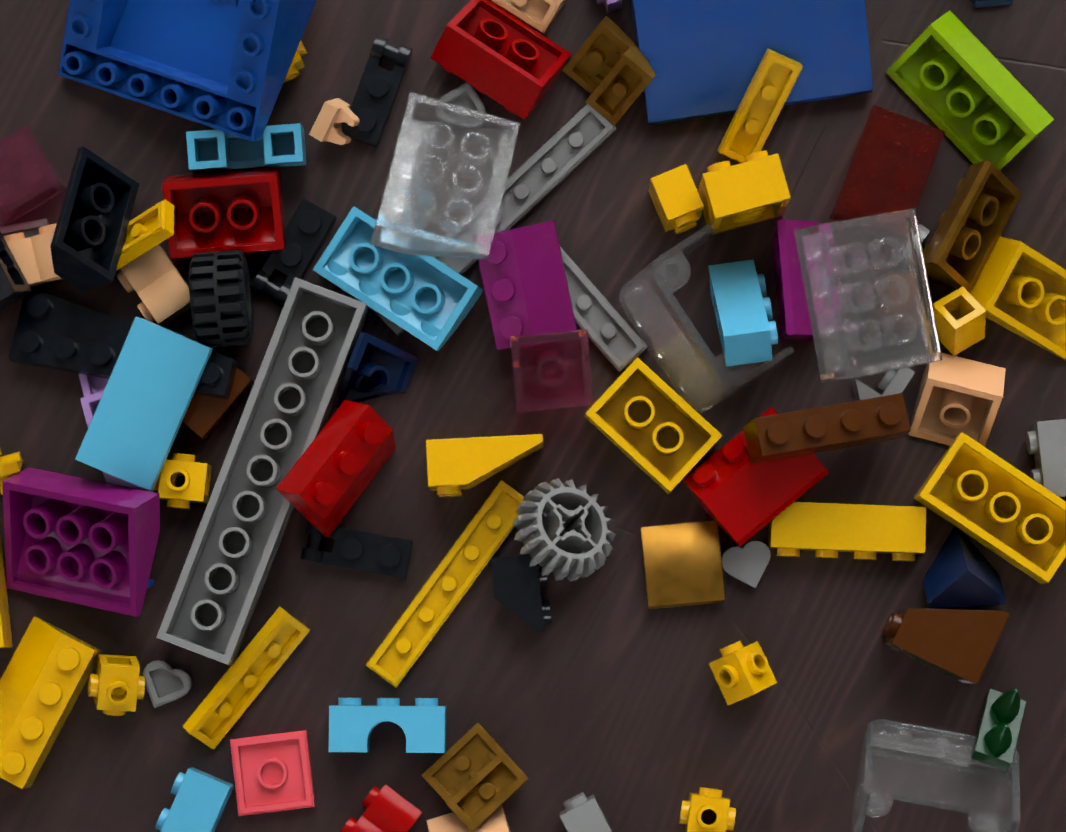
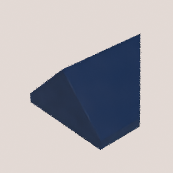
(376, 370)
(961, 576)

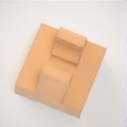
(329, 120)

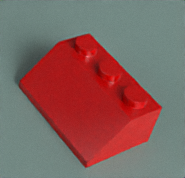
(500, 56)
(226, 211)
(338, 465)
(749, 495)

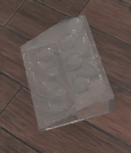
(445, 181)
(868, 295)

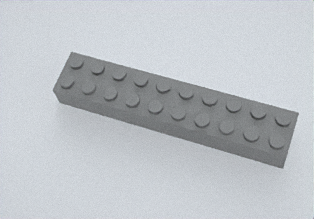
(245, 510)

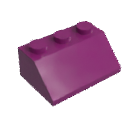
(526, 283)
(791, 296)

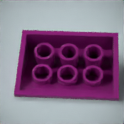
(79, 539)

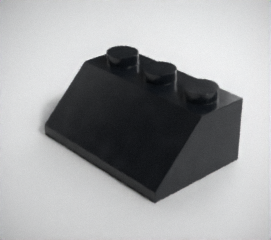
(92, 222)

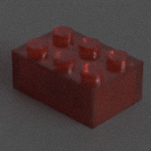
(887, 166)

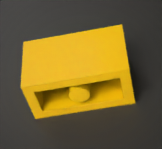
(676, 199)

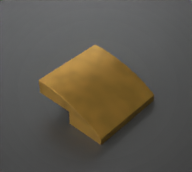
(610, 70)
(682, 564)
(475, 777)

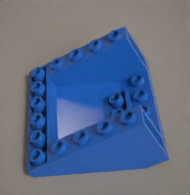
(713, 47)
(188, 57)

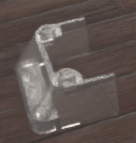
(674, 339)
(933, 771)

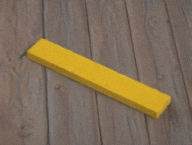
(447, 585)

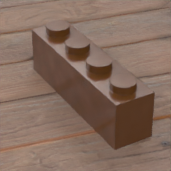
(826, 428)

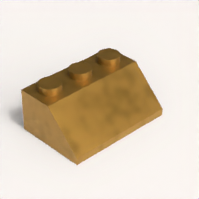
(971, 226)

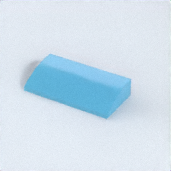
(406, 289)
(144, 403)

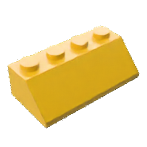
(998, 507)
(38, 697)

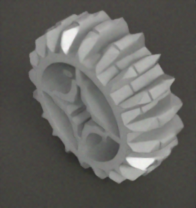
(543, 519)

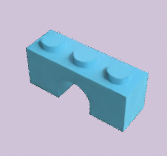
(222, 151)
(352, 724)

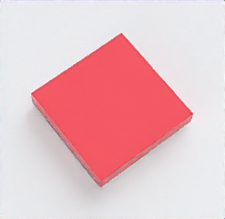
(272, 773)

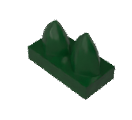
(998, 728)

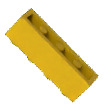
(849, 529)

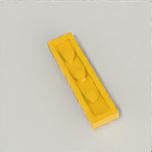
(246, 678)

